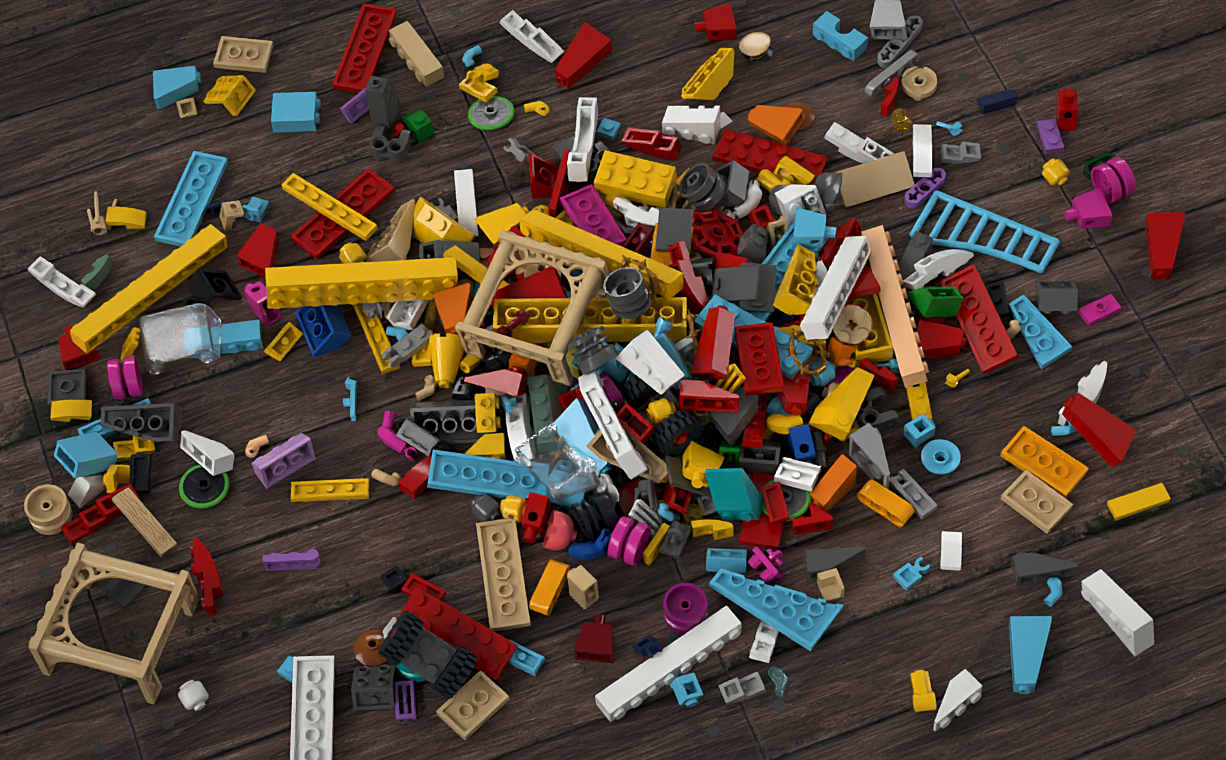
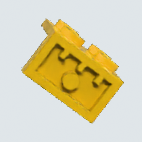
(231, 92)

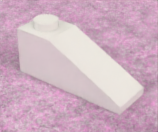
(208, 453)

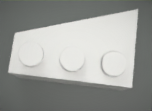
(692, 124)
(650, 363)

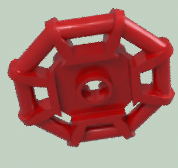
(728, 231)

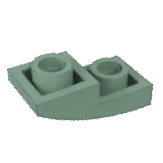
(100, 271)

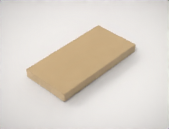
(875, 179)

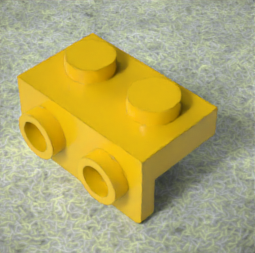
(486, 413)

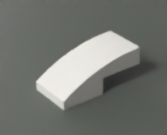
(951, 550)
(764, 643)

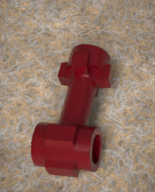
(521, 317)

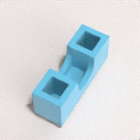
(850, 44)

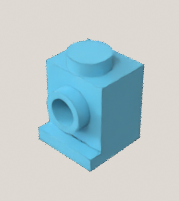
(919, 430)
(687, 690)

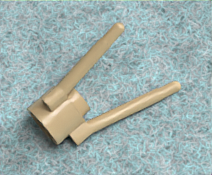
(98, 225)

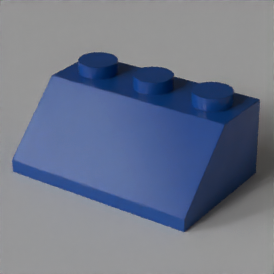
(323, 328)

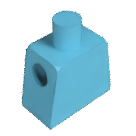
(811, 229)

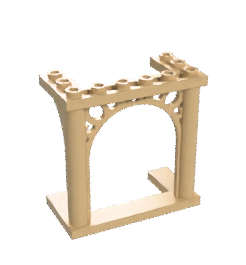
(515, 252)
(83, 568)

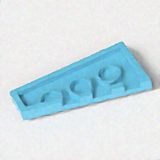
(1038, 332)

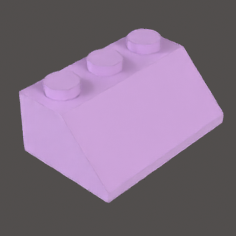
(284, 460)

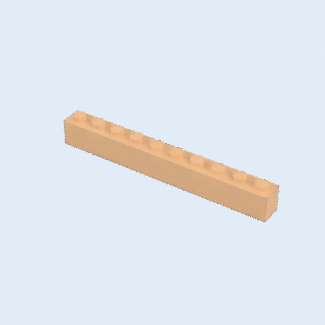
(895, 309)

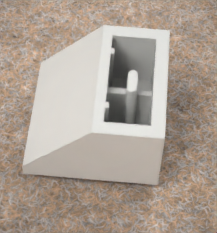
(796, 197)

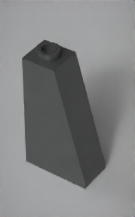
(382, 102)

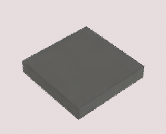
(67, 385)

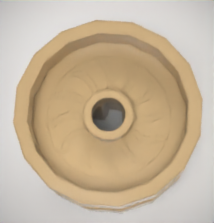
(48, 509)

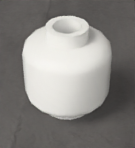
(193, 695)

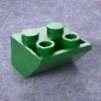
(936, 301)

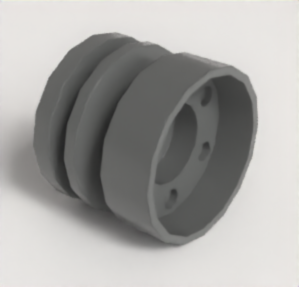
(627, 293)
(592, 350)

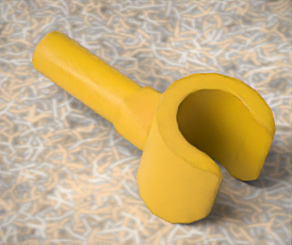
(953, 380)

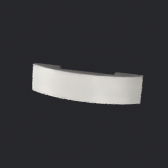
(60, 284)

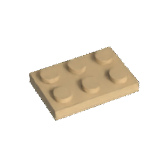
(243, 54)
(1036, 501)
(472, 705)

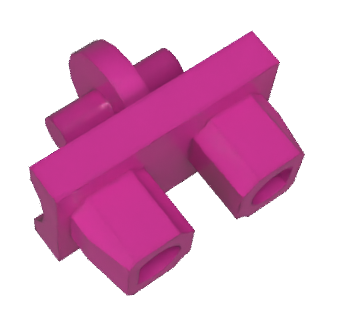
(771, 571)

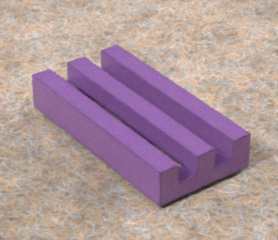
(405, 716)

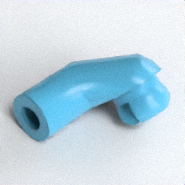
(1062, 430)

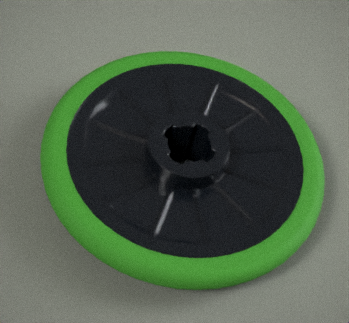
(203, 497)

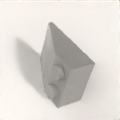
(869, 454)

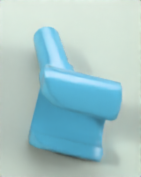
(954, 129)
(892, 364)

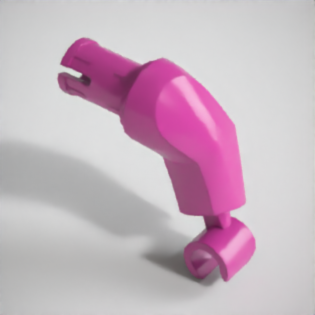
(389, 437)

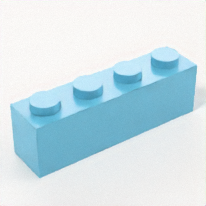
(240, 337)

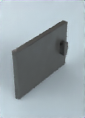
(673, 227)
(736, 283)
(765, 289)
(676, 479)

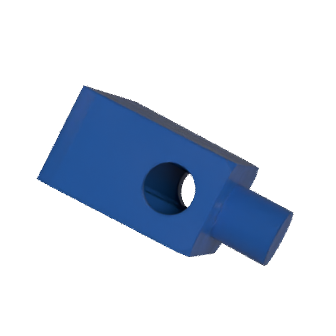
(801, 444)

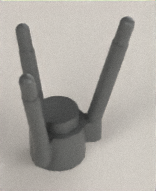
(647, 491)

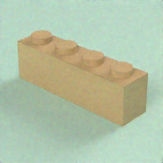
(416, 54)

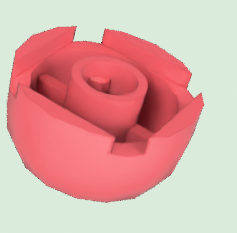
(559, 531)

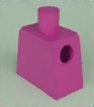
(1090, 210)
(257, 296)

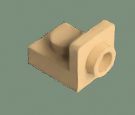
(229, 212)

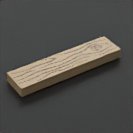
(144, 522)

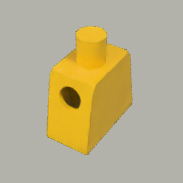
(696, 461)

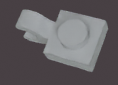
(520, 151)

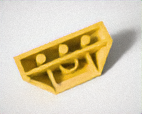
(711, 76)
(433, 225)

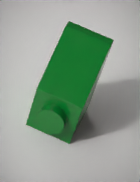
(419, 123)
(730, 453)

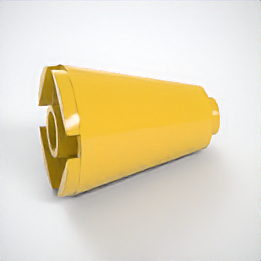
(446, 358)

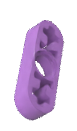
(924, 195)

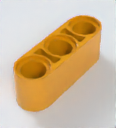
(885, 503)
(549, 587)

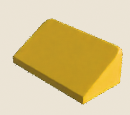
(793, 172)
(283, 341)

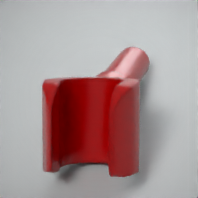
(398, 128)

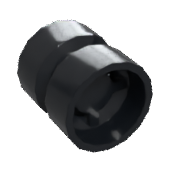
(496, 362)

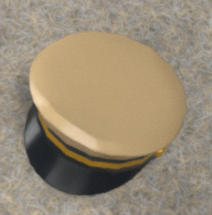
(756, 46)

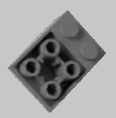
(436, 249)

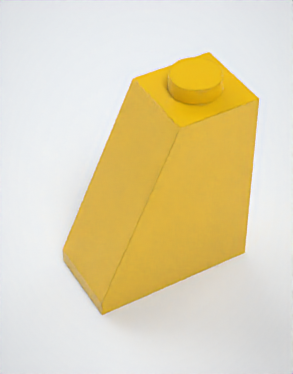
(501, 220)

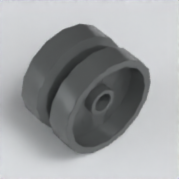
(702, 186)

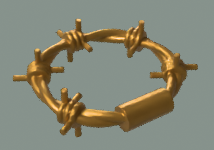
(642, 265)
(693, 333)
(804, 369)

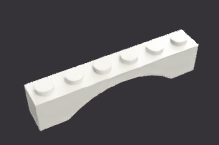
(586, 123)

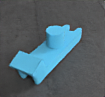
(351, 402)
(507, 402)

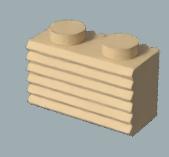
(582, 586)

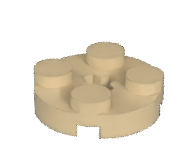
(919, 91)
(860, 332)

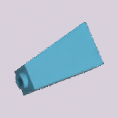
(578, 428)
(1027, 647)

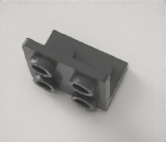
(373, 687)

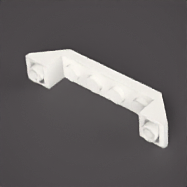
(609, 424)

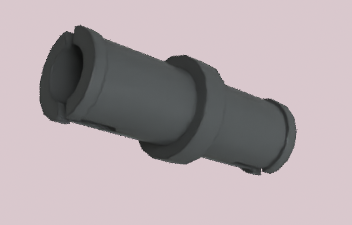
(820, 450)

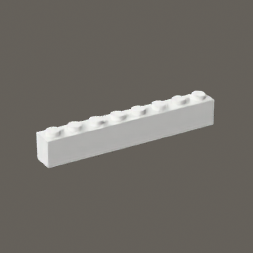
(836, 288)
(668, 664)

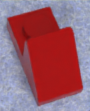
(817, 521)

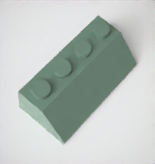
(544, 400)

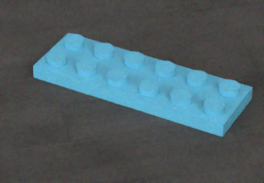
(191, 198)
(742, 318)
(481, 476)

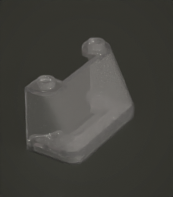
(180, 335)
(558, 464)

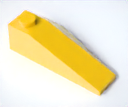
(798, 283)
(841, 406)

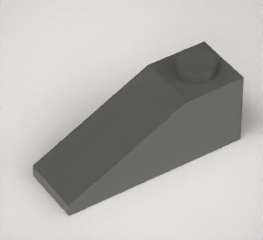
(917, 249)
(1036, 568)

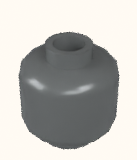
(485, 508)

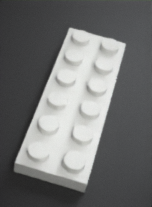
(312, 708)

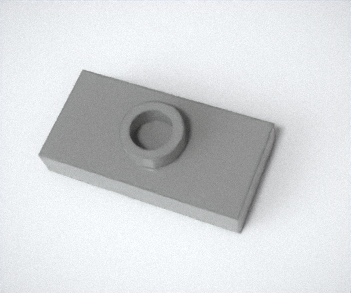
(417, 437)

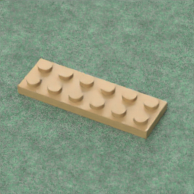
(503, 574)

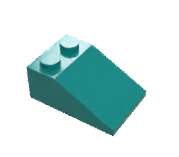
(734, 494)

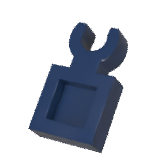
(647, 647)

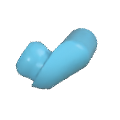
(469, 54)
(397, 332)
(664, 512)
(1056, 591)

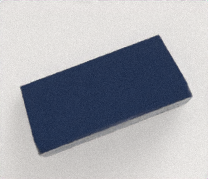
(997, 101)

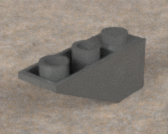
(821, 560)

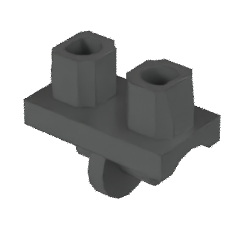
(675, 539)

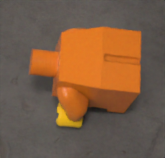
(841, 353)

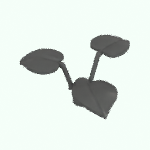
(828, 187)

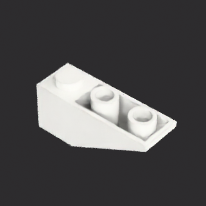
(959, 694)

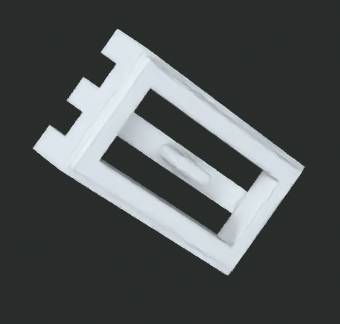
(646, 514)

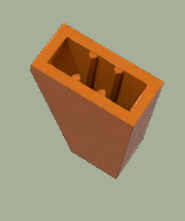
(776, 121)
(453, 306)
(834, 484)

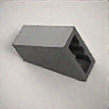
(733, 424)

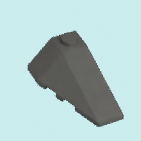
(145, 421)

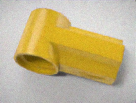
(769, 180)
(923, 696)

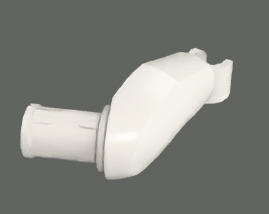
(752, 199)

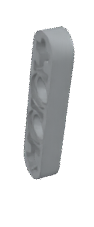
(902, 43)
(897, 69)

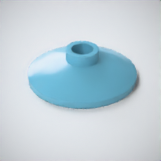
(940, 450)

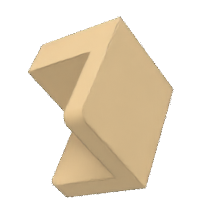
(830, 585)

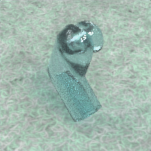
(779, 679)

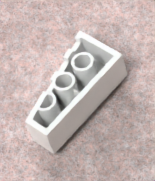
(1119, 612)

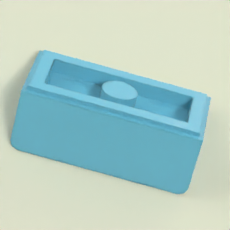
(727, 559)

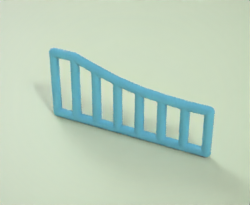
(986, 215)

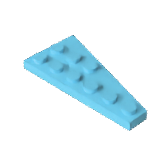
(784, 609)

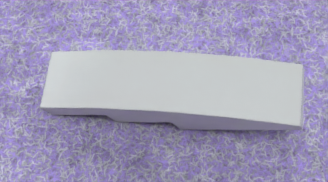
(532, 37)
(922, 151)
(466, 200)

